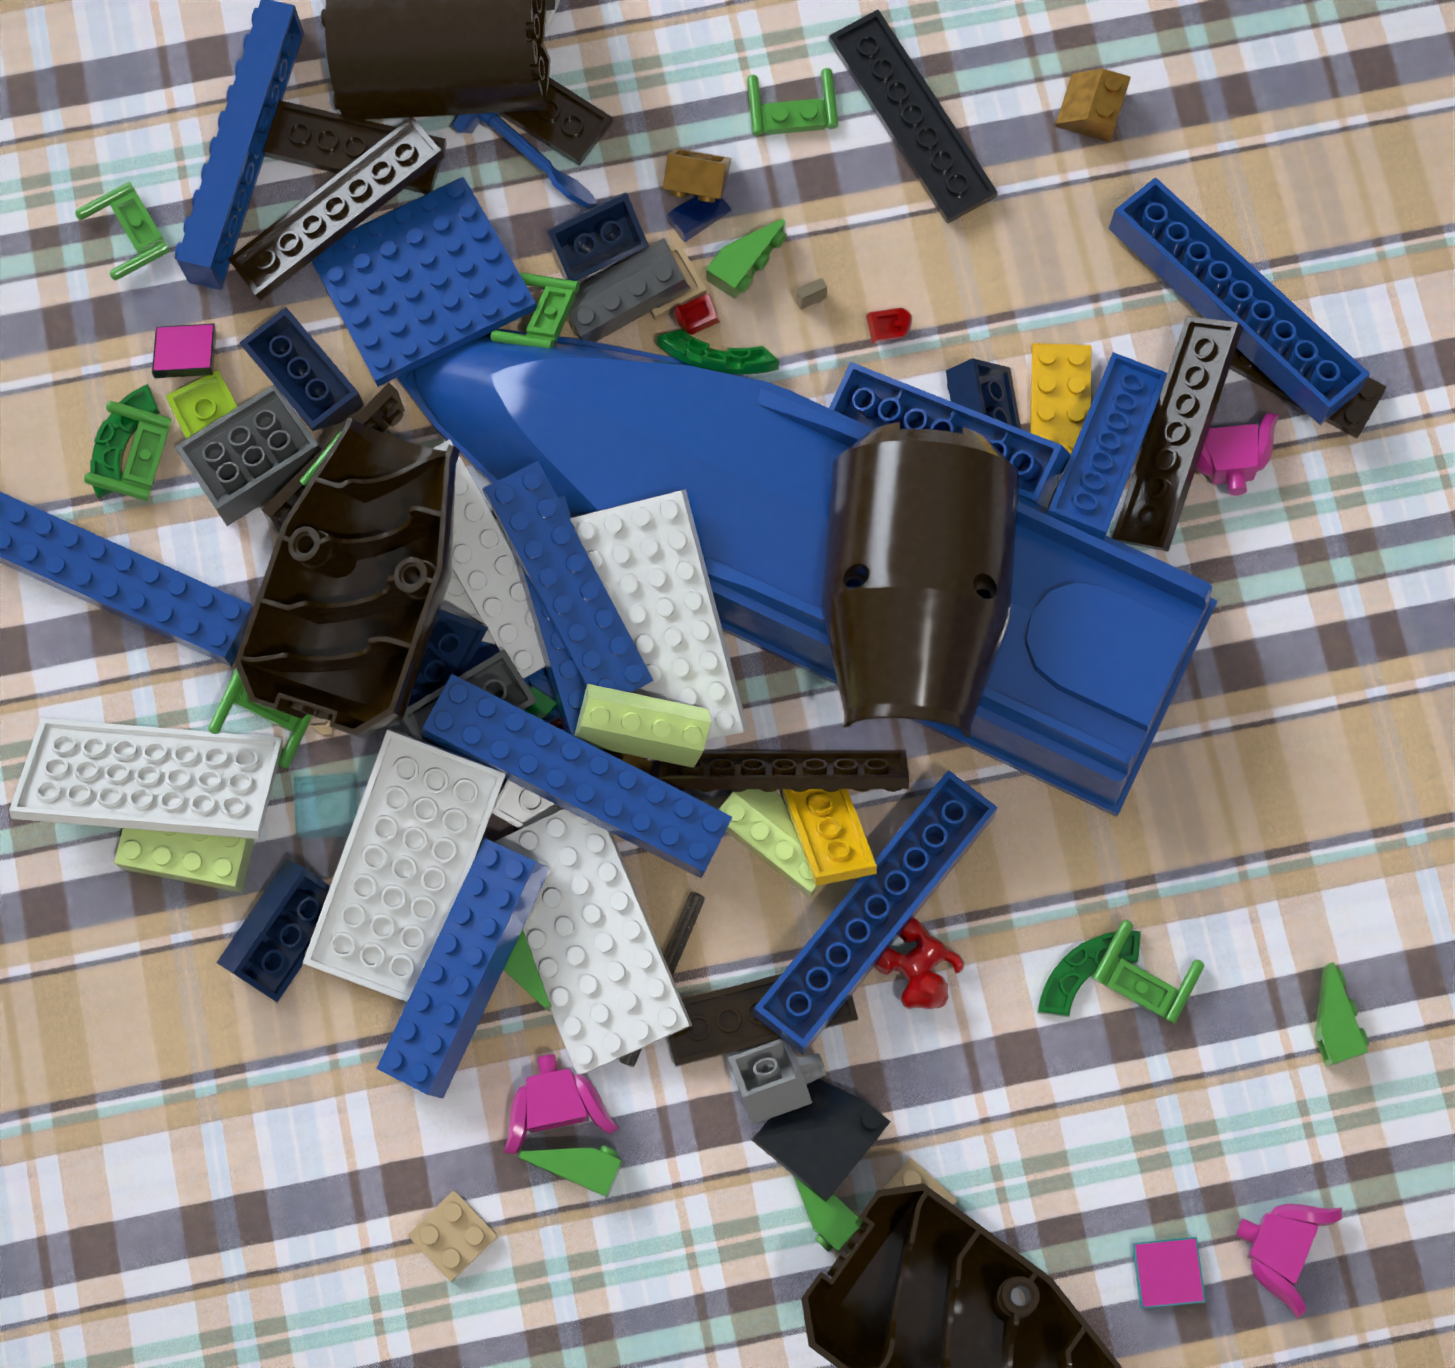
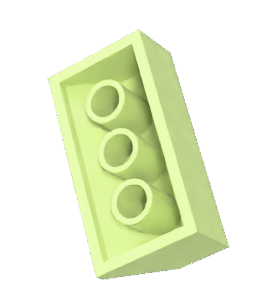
(643, 725)
(766, 829)

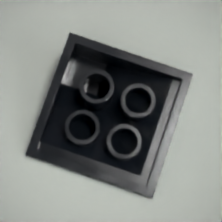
(822, 1138)

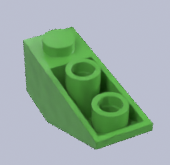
(739, 260)
(1336, 1025)

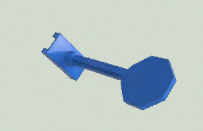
(564, 183)

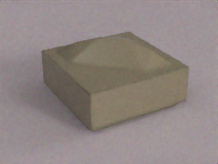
(811, 293)

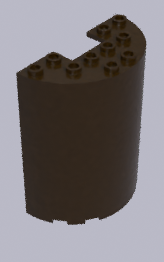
(436, 57)

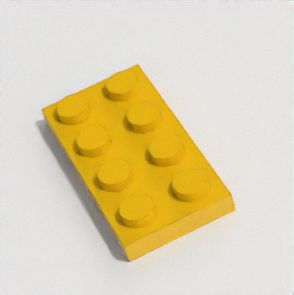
(1060, 391)
(830, 835)

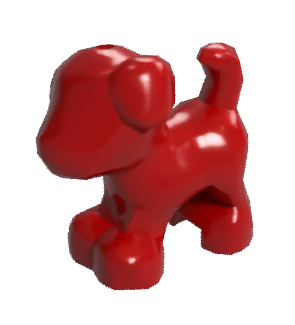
(924, 987)

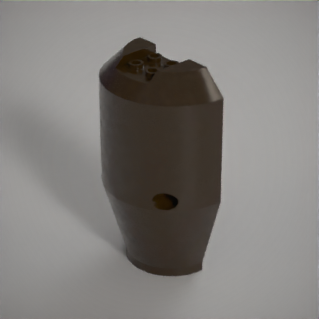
(923, 535)
(354, 584)
(937, 1294)

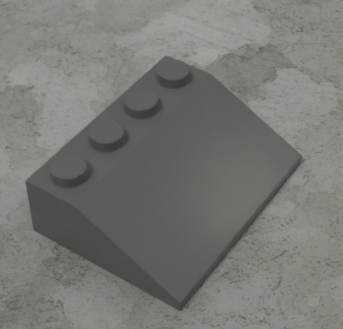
(249, 454)

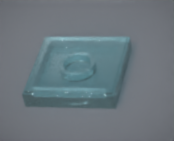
(325, 805)

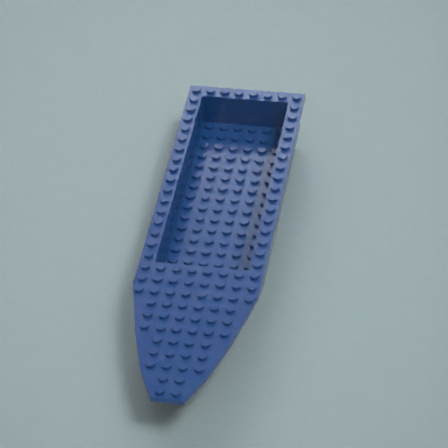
(1092, 621)

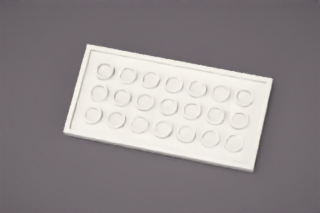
(665, 599)
(147, 778)
(403, 864)
(595, 944)

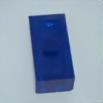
(695, 216)

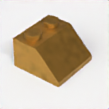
(1093, 103)
(696, 174)

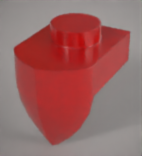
(696, 314)
(889, 324)

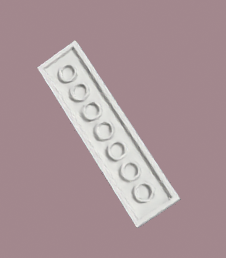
(490, 575)

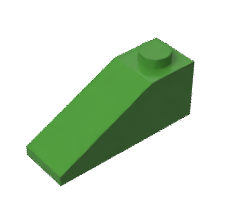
(524, 971)
(582, 1166)
(829, 1219)

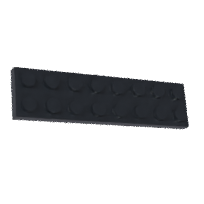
(913, 116)

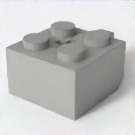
(774, 1079)

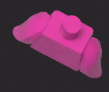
(1237, 453)
(553, 1102)
(1282, 1247)

